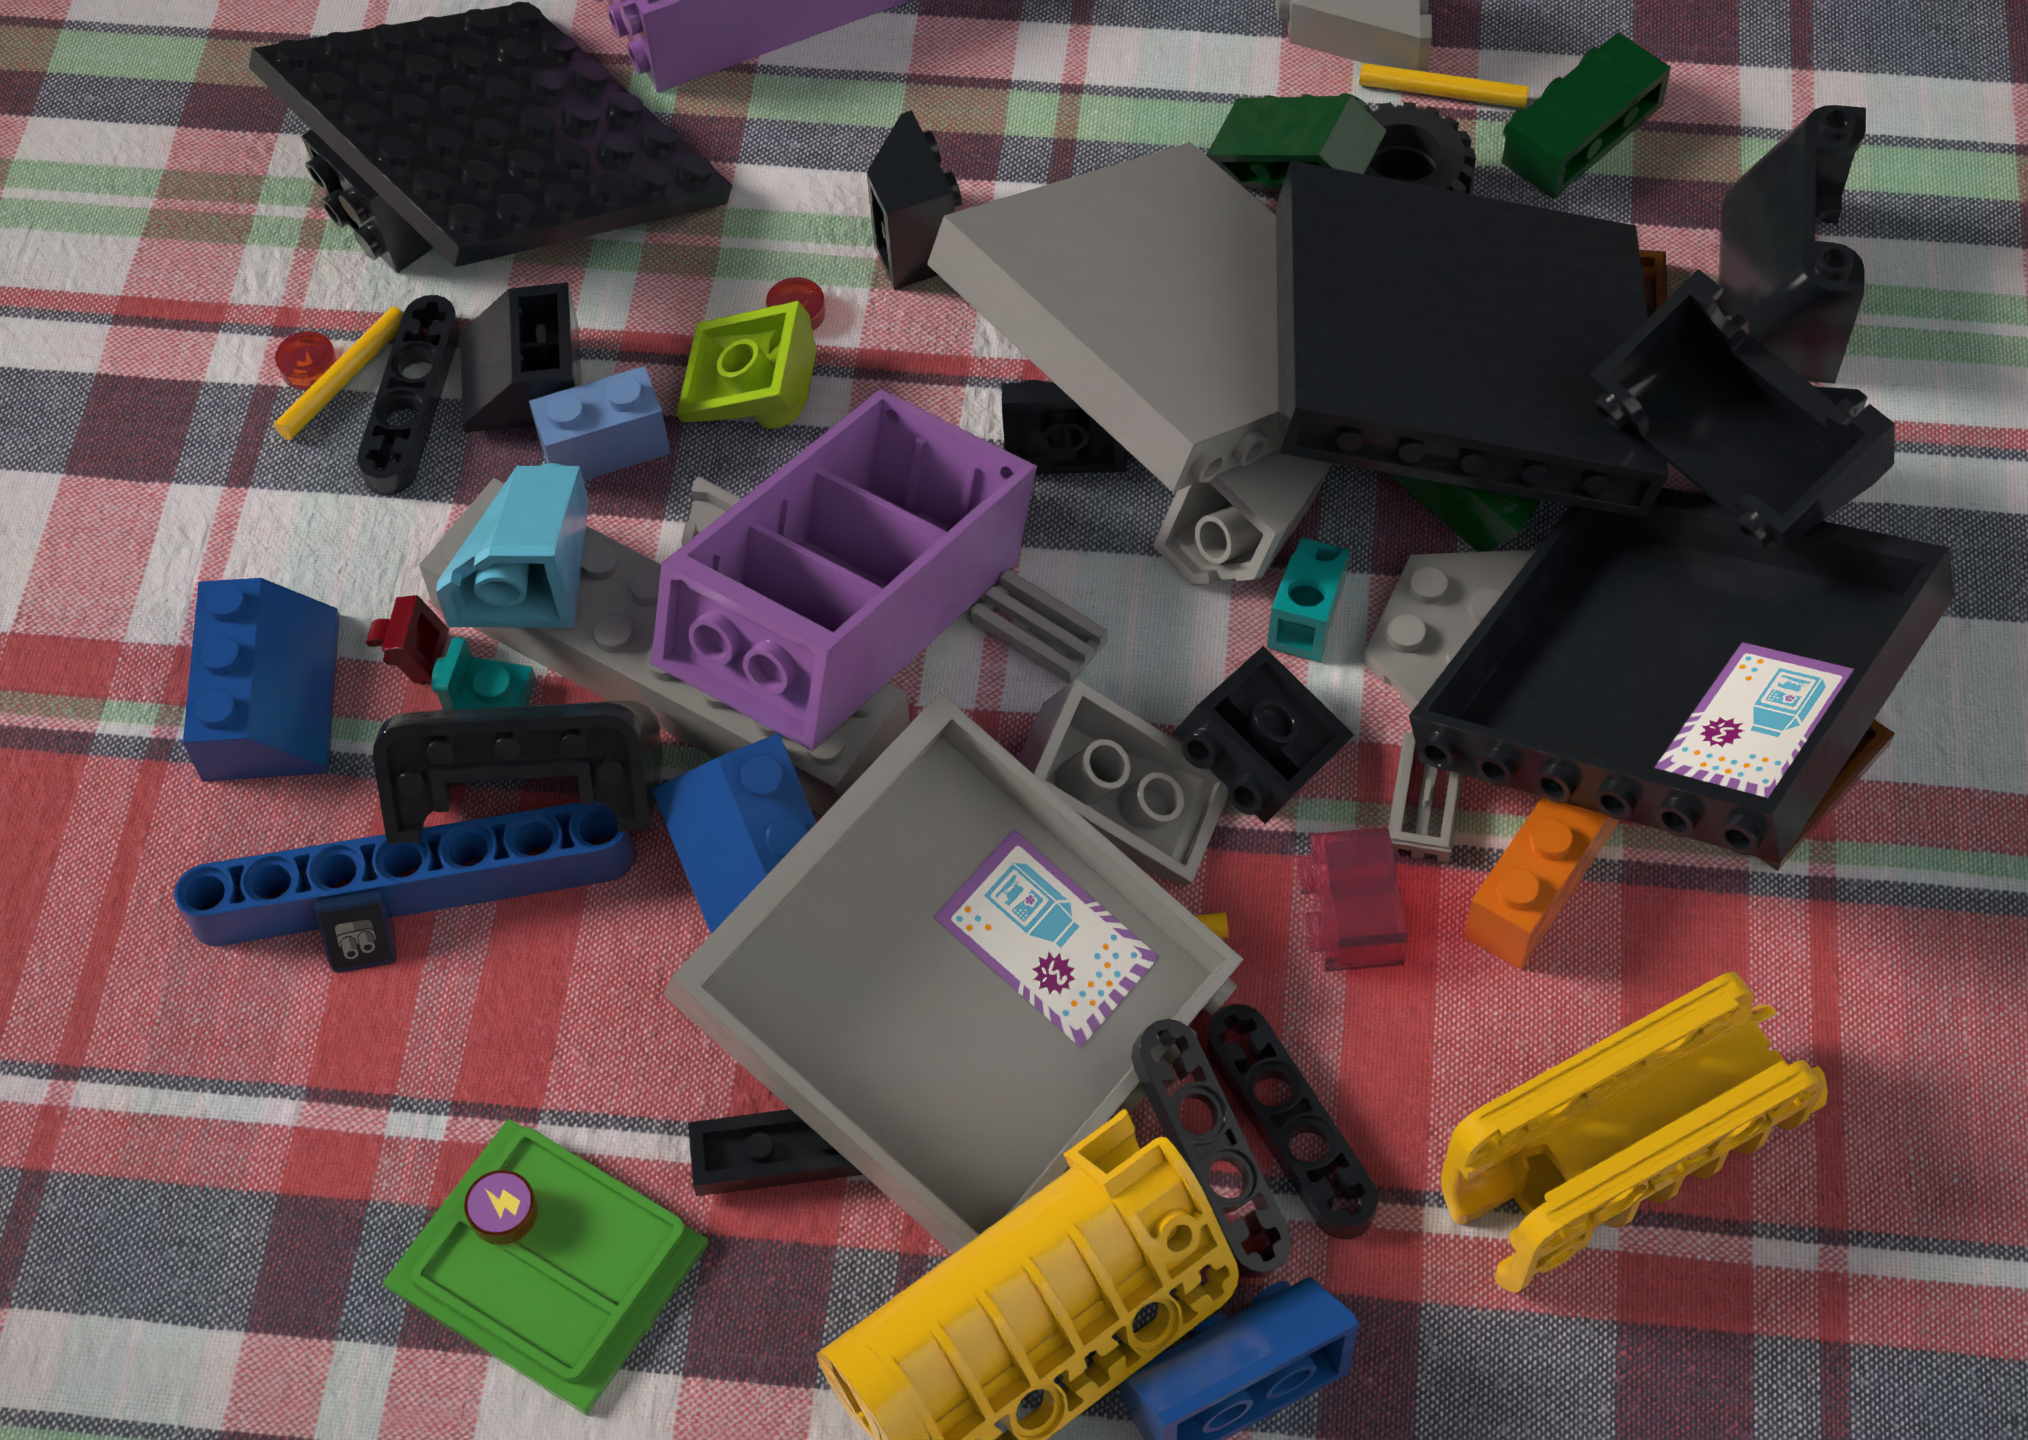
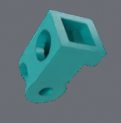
(1308, 599)

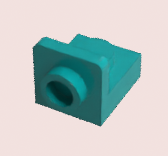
(479, 682)

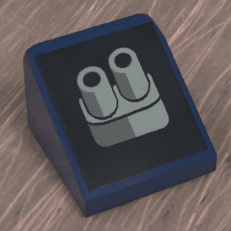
(356, 931)

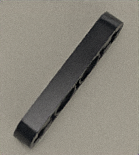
(402, 393)
(1298, 1116)
(1221, 1143)

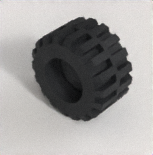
(1423, 148)

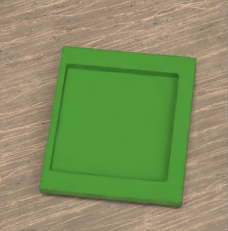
(569, 1292)

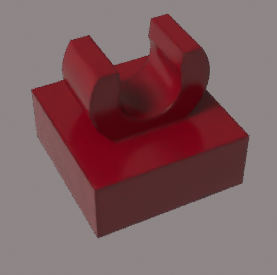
(410, 638)

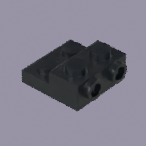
(1056, 432)
(1261, 735)

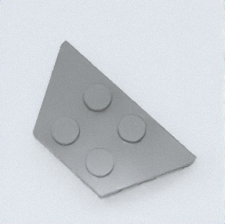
(1434, 614)

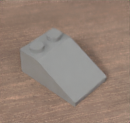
(1133, 776)

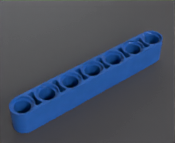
(374, 865)

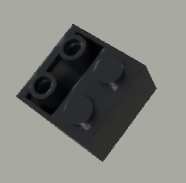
(909, 201)
(354, 202)
(517, 353)

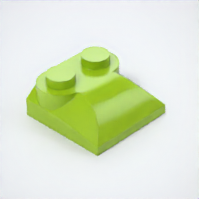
(750, 367)

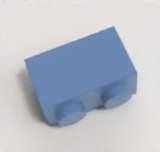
(602, 424)

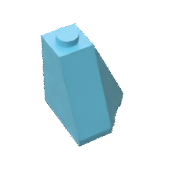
(521, 555)

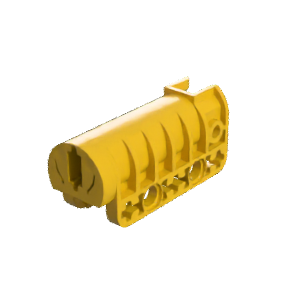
(1041, 1298)

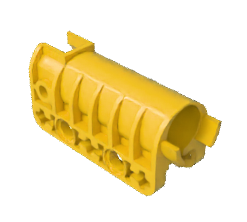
(1626, 1124)

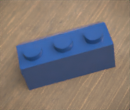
(260, 681)
(734, 822)
(1244, 1365)

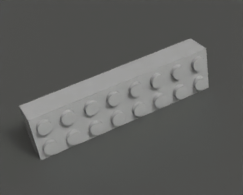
(613, 656)

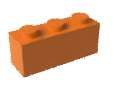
(1535, 878)

